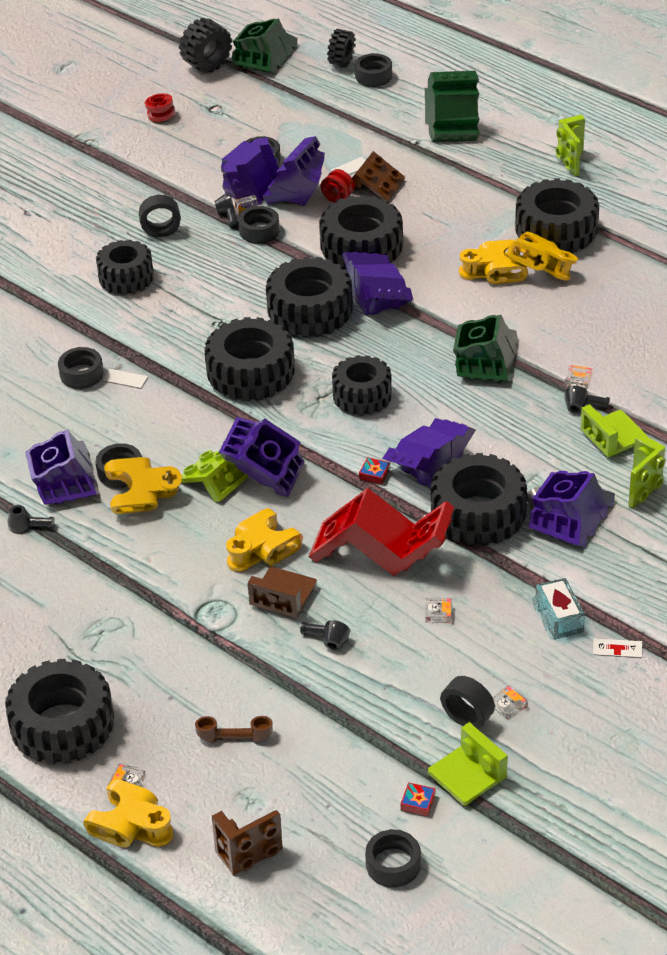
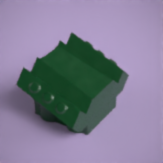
(263, 46)
(452, 106)
(485, 349)

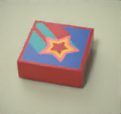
(374, 470)
(418, 799)

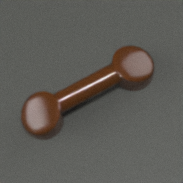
(207, 729)

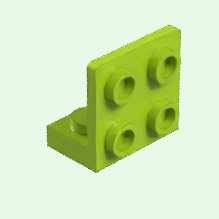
(571, 142)
(609, 432)
(647, 469)
(216, 473)
(471, 767)

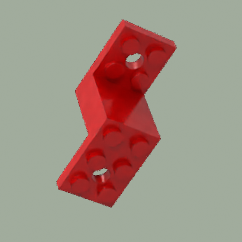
(382, 532)

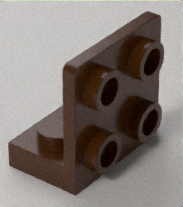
(378, 176)
(281, 591)
(248, 845)

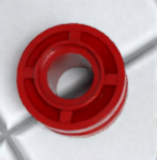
(160, 107)
(337, 185)

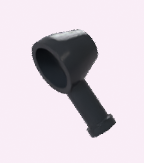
(225, 206)
(578, 397)
(20, 520)
(334, 632)

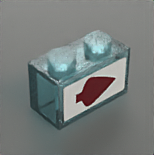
(559, 609)

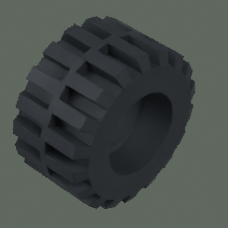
(205, 45)
(124, 267)
(362, 385)

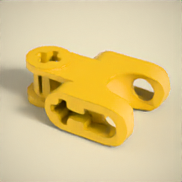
(542, 255)
(492, 262)
(144, 484)
(258, 541)
(132, 819)

